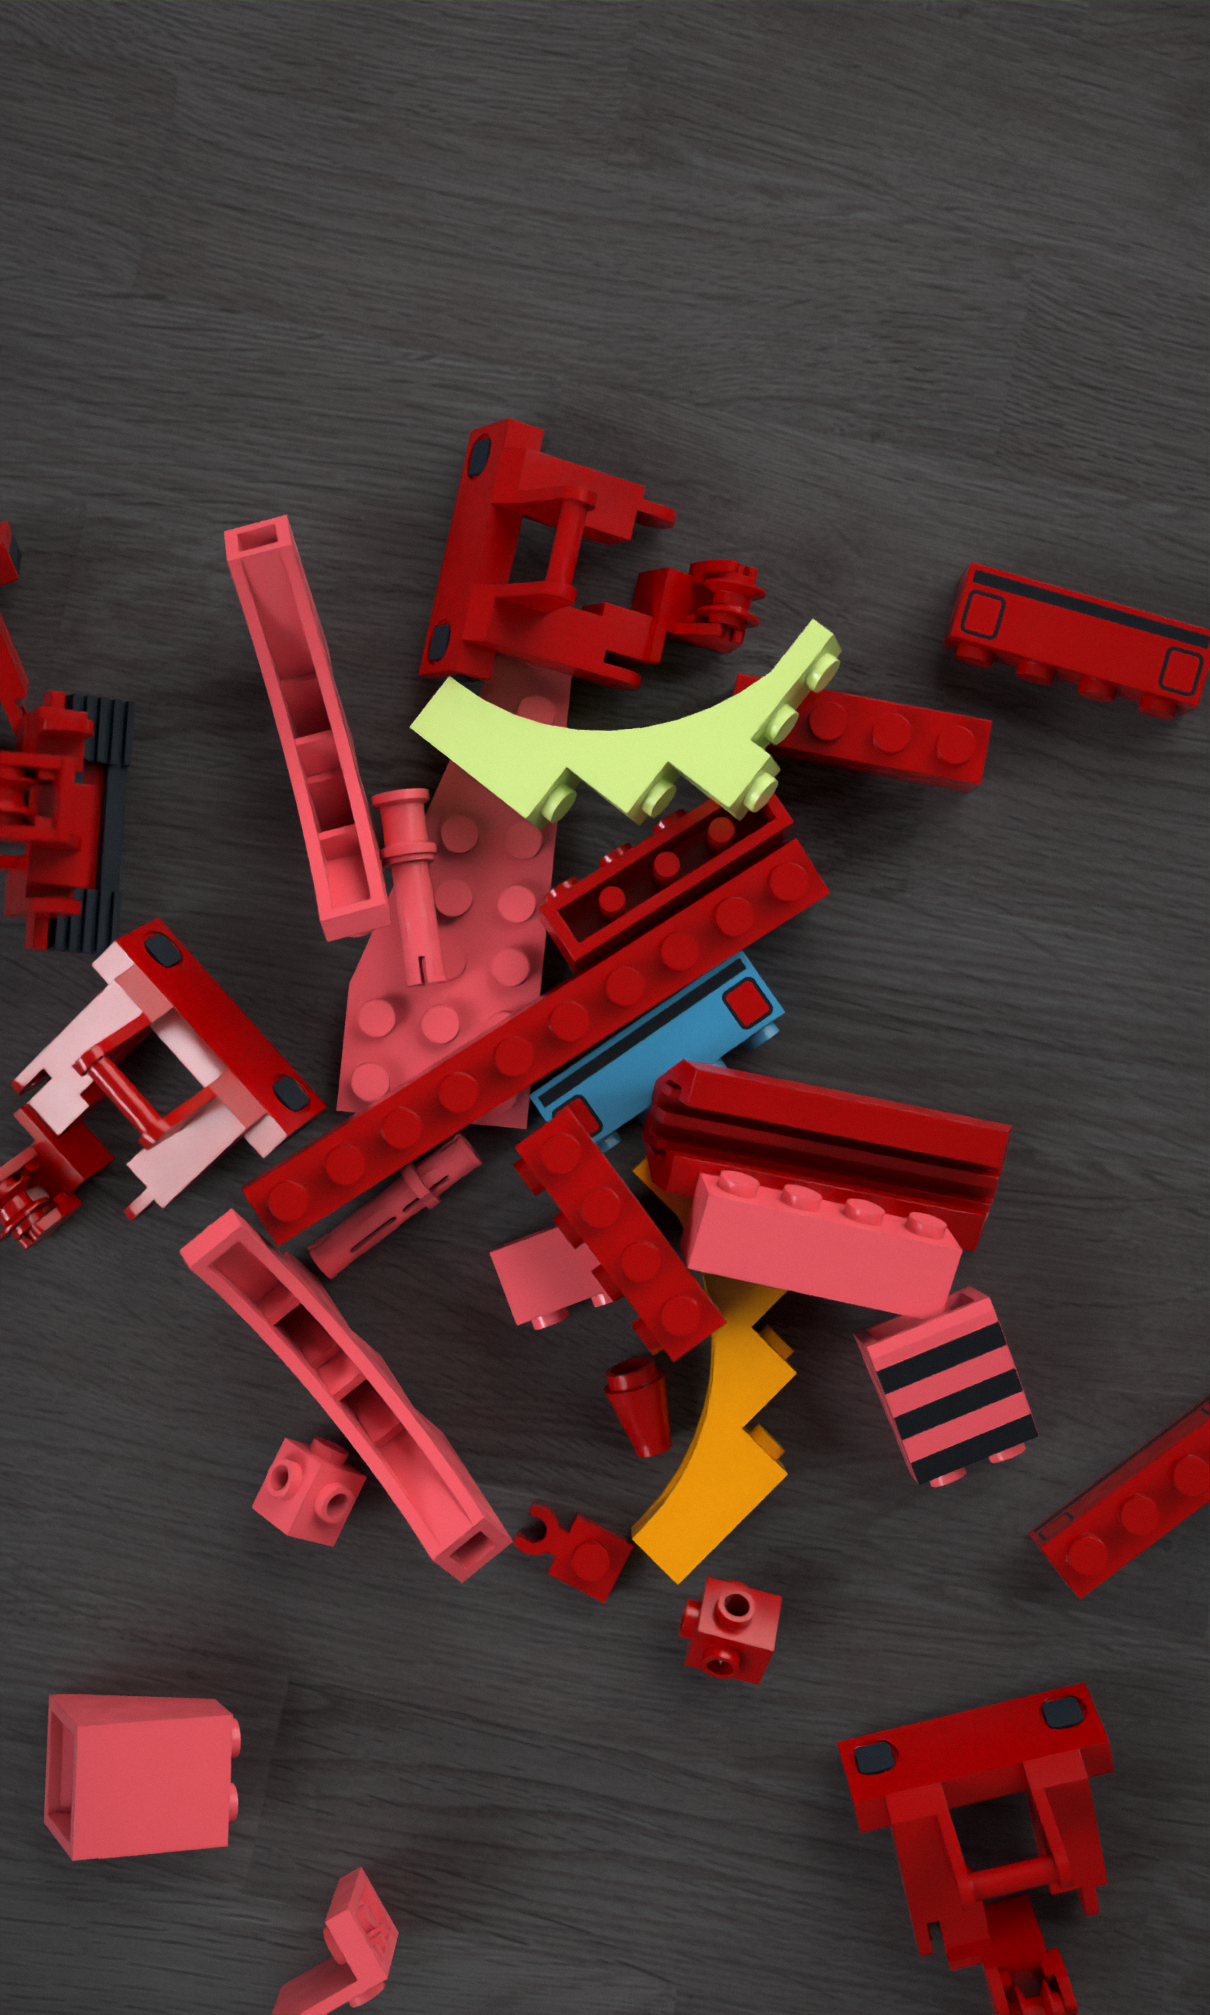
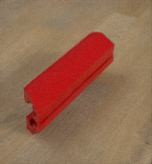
(825, 1141)

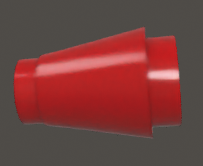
(641, 1404)

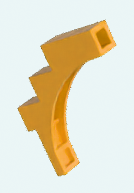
(725, 1464)

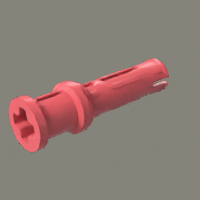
(408, 856)

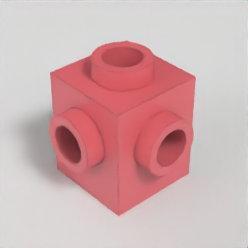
(310, 1490)

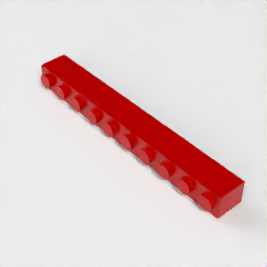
(533, 1041)

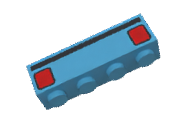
(695, 1025)

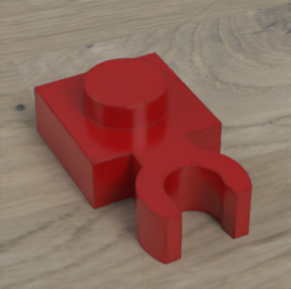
(584, 1554)

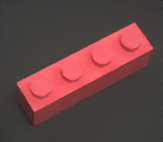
(820, 1245)

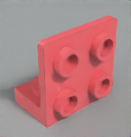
(361, 1949)

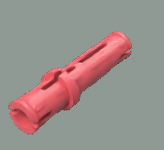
(405, 1197)

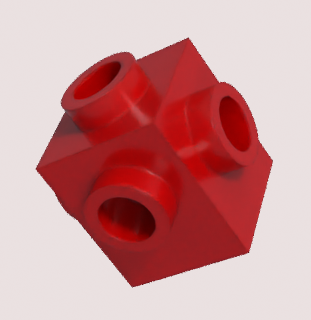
(730, 1630)

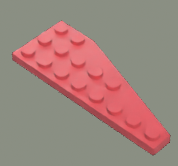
(487, 902)

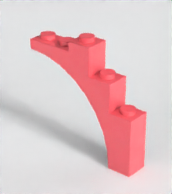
(311, 728)
(354, 1388)

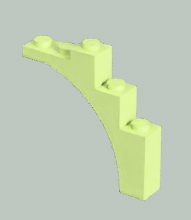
(634, 769)

